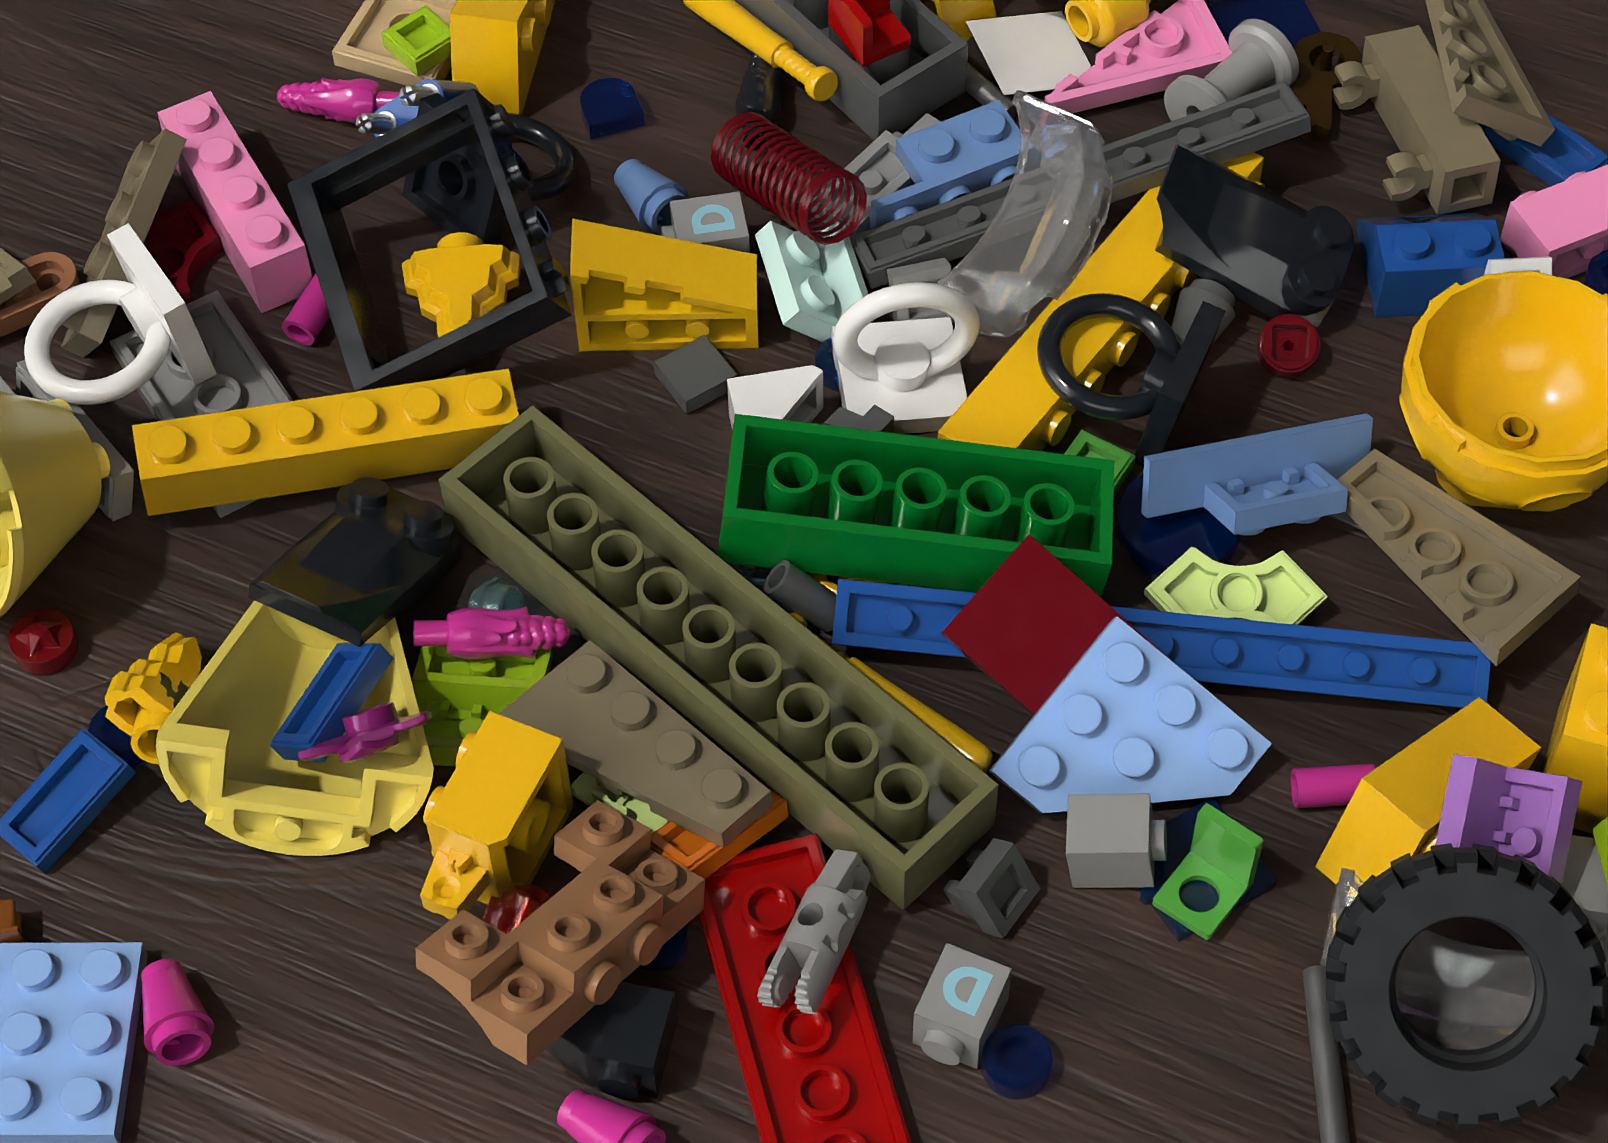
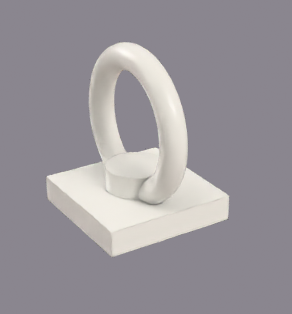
(152, 309)
(905, 364)

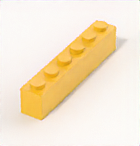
(319, 441)

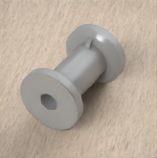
(1258, 61)

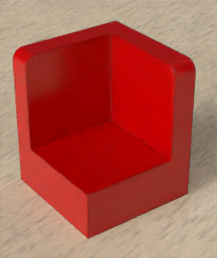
(868, 29)

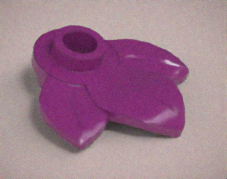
(366, 734)

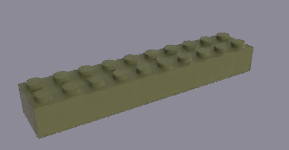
(721, 655)

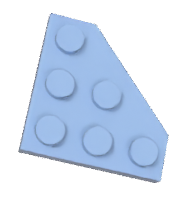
(1128, 727)

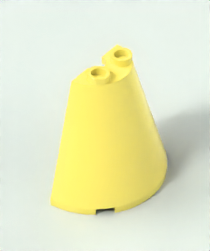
(222, 757)

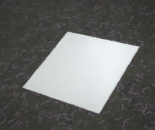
(1029, 50)

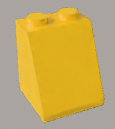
(1581, 730)

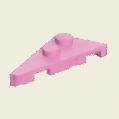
(1147, 59)

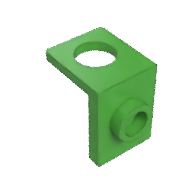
(1221, 855)

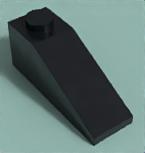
(622, 1041)

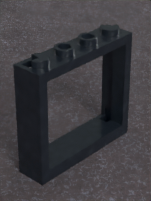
(385, 159)

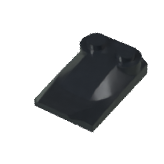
(1252, 238)
(362, 562)

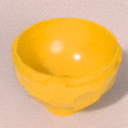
(1518, 361)

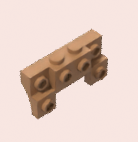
(573, 947)

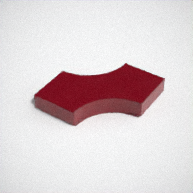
(182, 244)

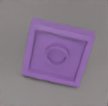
(1511, 811)

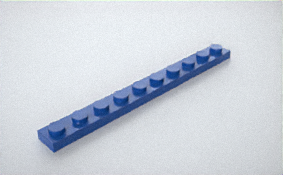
(1204, 647)

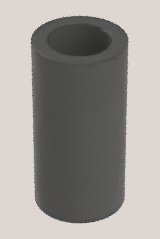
(802, 594)

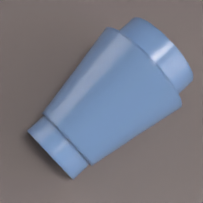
(648, 194)

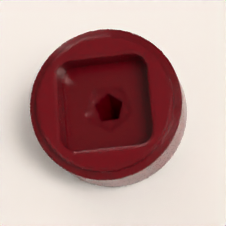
(1288, 345)
(43, 641)

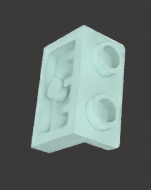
(810, 279)

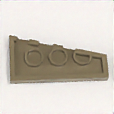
(1483, 72)
(135, 204)
(1464, 562)
(641, 746)

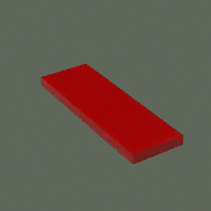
(802, 1071)

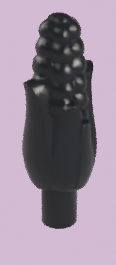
(760, 94)

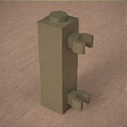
(1438, 148)

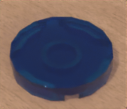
(1163, 539)

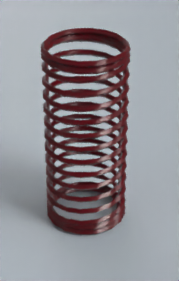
(798, 219)

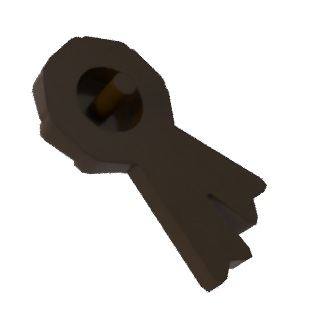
(1316, 78)

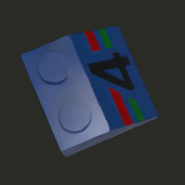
(1421, 256)

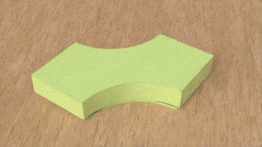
(1257, 592)

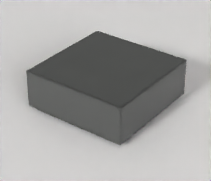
(694, 374)

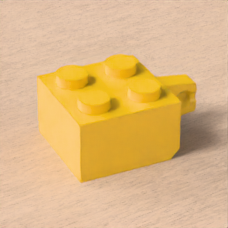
(495, 814)

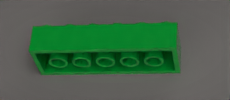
(908, 505)

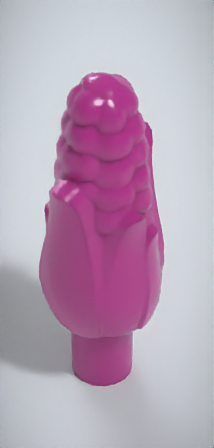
(335, 98)
(492, 633)

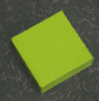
(419, 40)

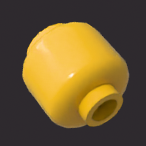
(1104, 20)

